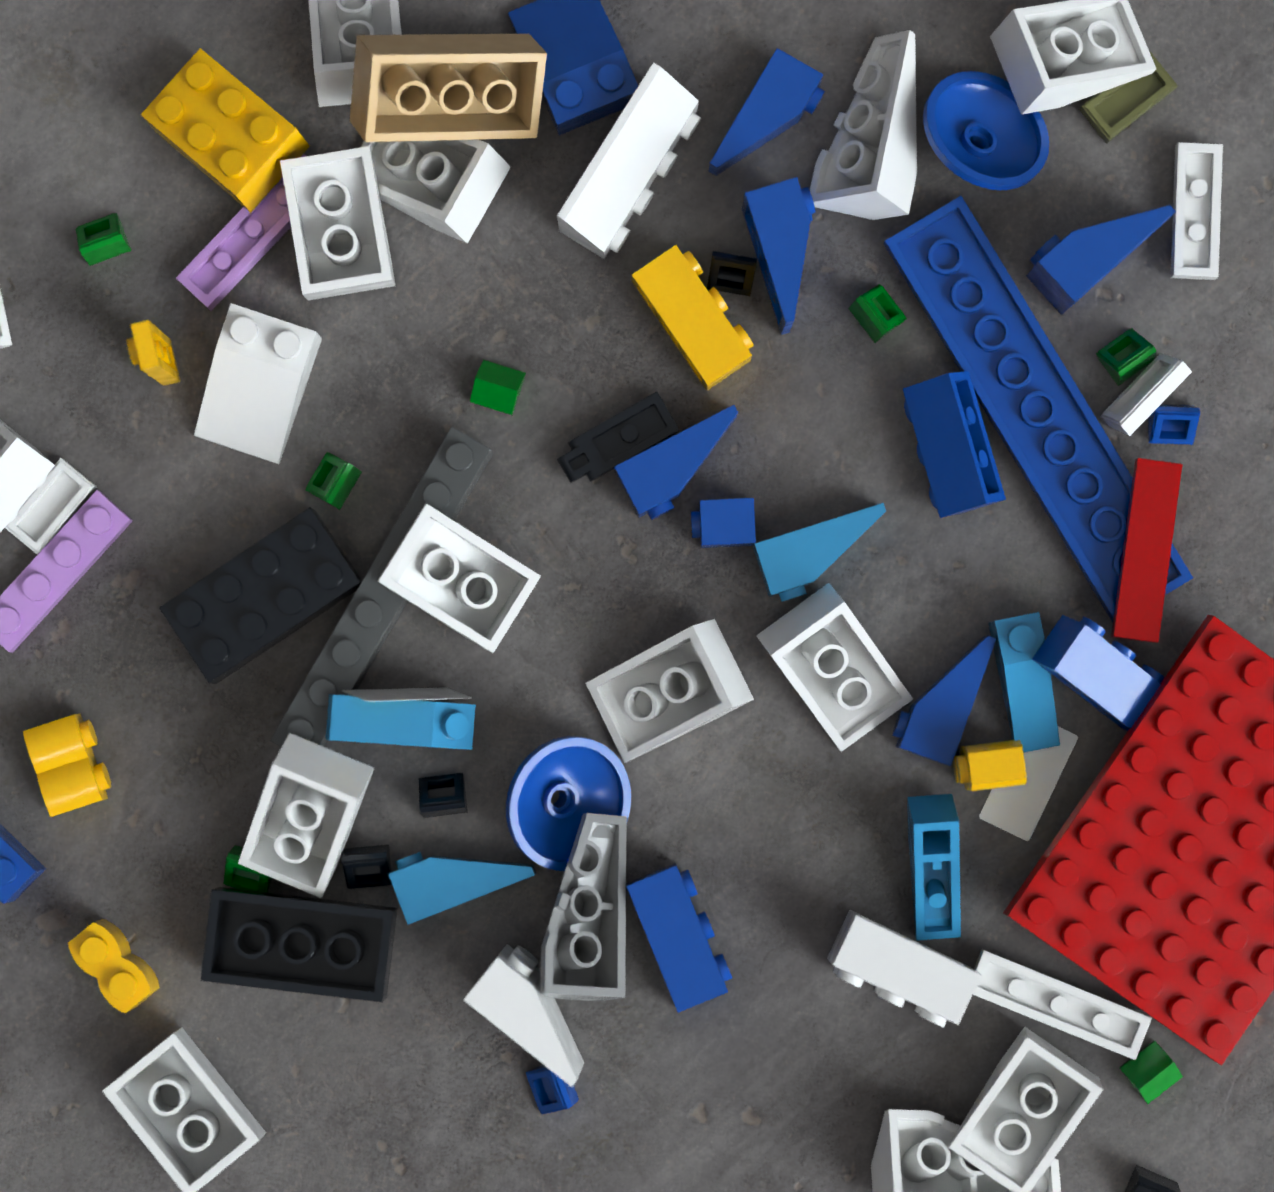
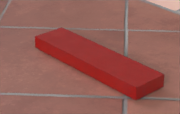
(1146, 550)

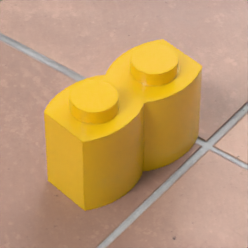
(66, 764)
(990, 765)
(106, 955)

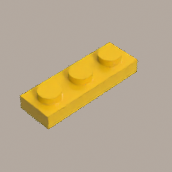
(153, 353)

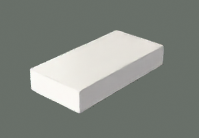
(1145, 394)
(51, 506)

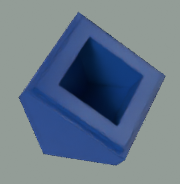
(1173, 424)
(550, 1090)

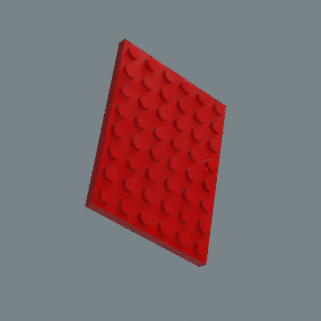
(1172, 852)

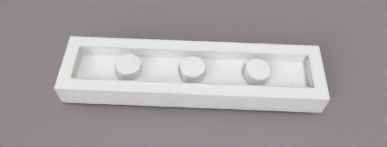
(1060, 1005)

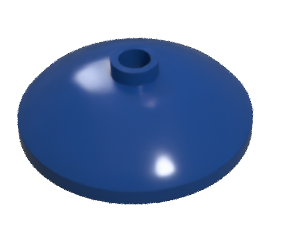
(981, 131)
(587, 780)

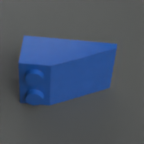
(584, 60)
(779, 231)
(1074, 265)

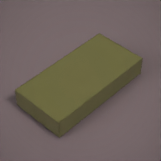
(1122, 105)

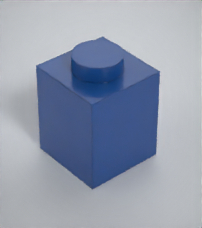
(724, 523)

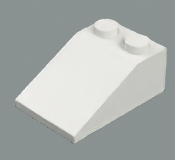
(334, 37)
(1070, 51)
(439, 181)
(337, 223)
(256, 383)
(459, 578)
(835, 667)
(669, 690)
(512, 1002)
(1025, 1112)

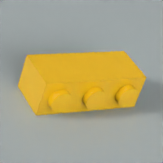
(693, 316)

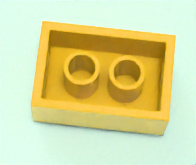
(224, 129)

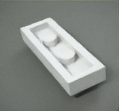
(1197, 211)

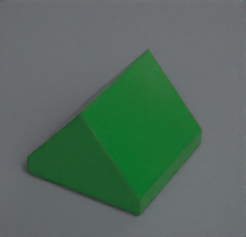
(102, 239)
(877, 313)
(1126, 355)
(497, 387)
(333, 480)
(243, 877)
(1151, 1072)

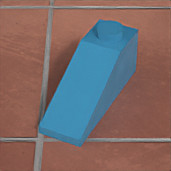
(803, 555)
(1024, 682)
(400, 722)
(934, 866)
(445, 882)

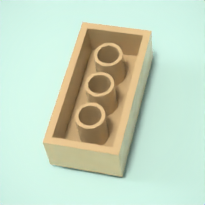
(447, 87)

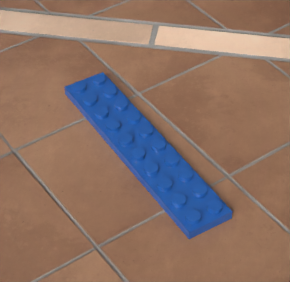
(1024, 390)

